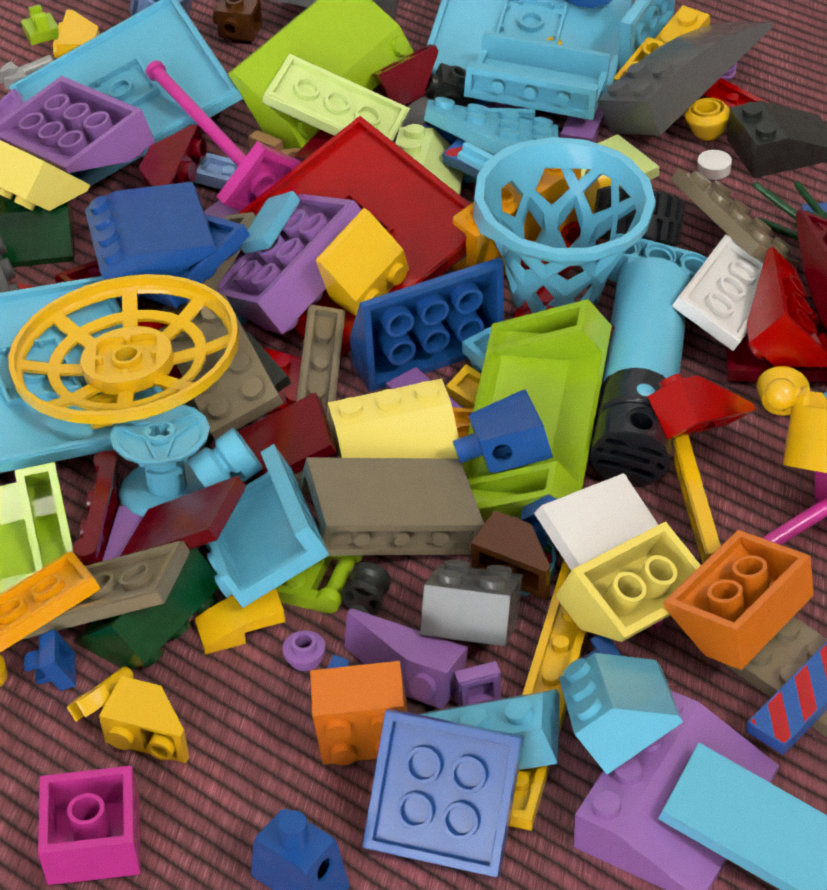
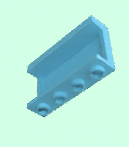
(538, 75)
(267, 535)

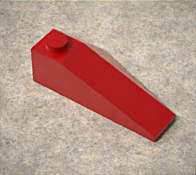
(782, 320)

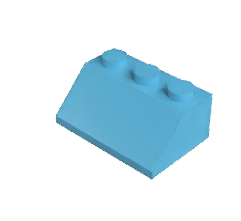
(618, 706)
(526, 715)

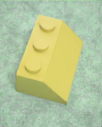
(35, 180)
(396, 423)
(628, 584)

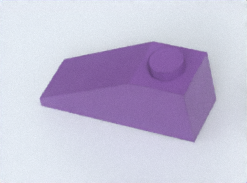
(425, 660)

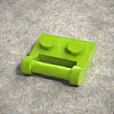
(303, 587)

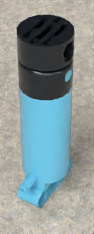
(639, 356)

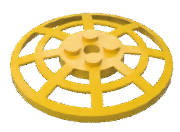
(104, 356)

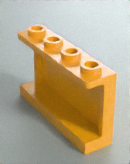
(481, 248)

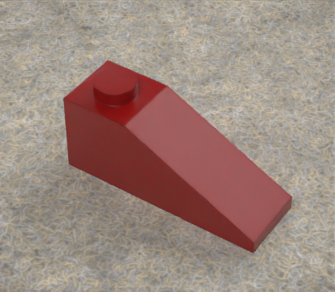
(695, 405)

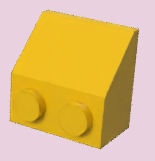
(361, 263)

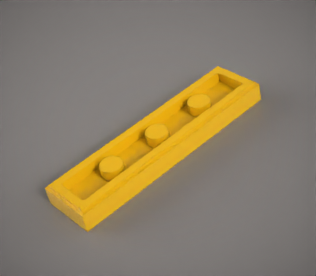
(695, 498)

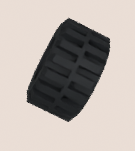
(665, 222)

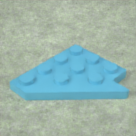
(485, 128)

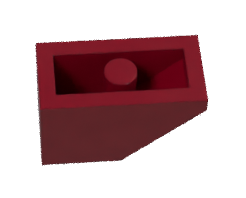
(407, 77)

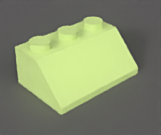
(427, 148)

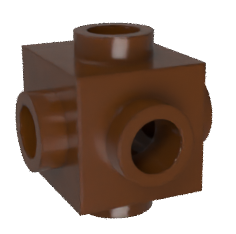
(238, 19)

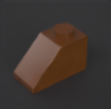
(513, 544)

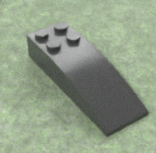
(676, 76)

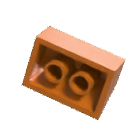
(741, 597)

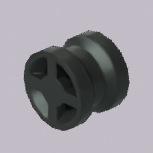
(366, 587)

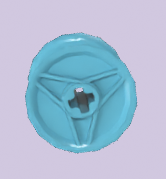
(162, 451)

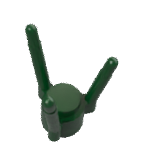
(788, 209)

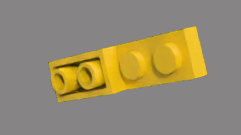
(682, 22)

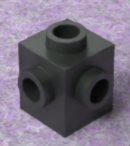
(449, 83)

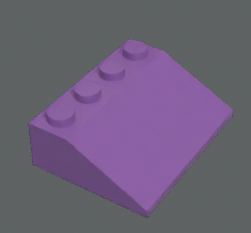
(77, 127)
(282, 281)
(623, 807)

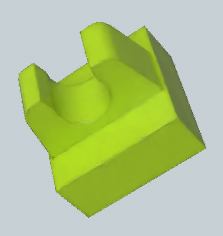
(40, 26)

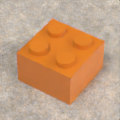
(351, 709)

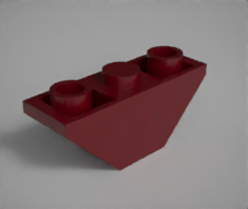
(174, 158)

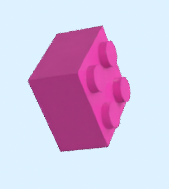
(89, 825)

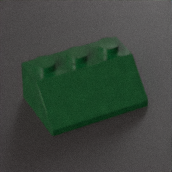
(36, 235)
(137, 636)

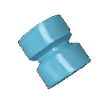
(228, 459)

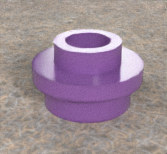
(304, 650)

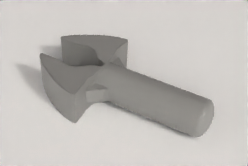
(11, 73)

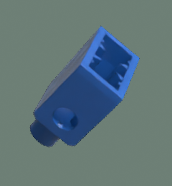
(505, 435)
(297, 855)

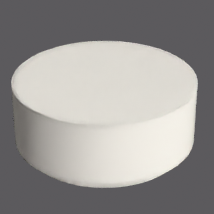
(714, 164)

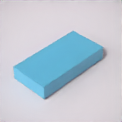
(270, 222)

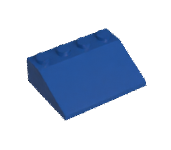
(149, 231)
(431, 312)

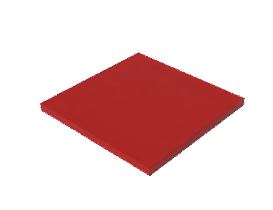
(395, 189)

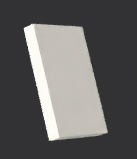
(595, 519)

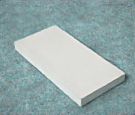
(722, 293)

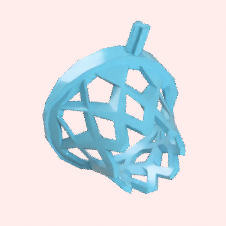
(522, 168)

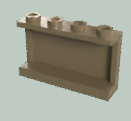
(392, 505)

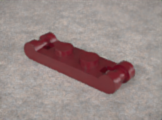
(102, 509)

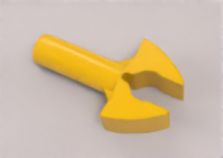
(98, 696)

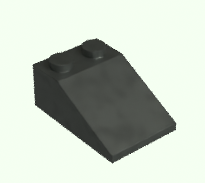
(776, 137)

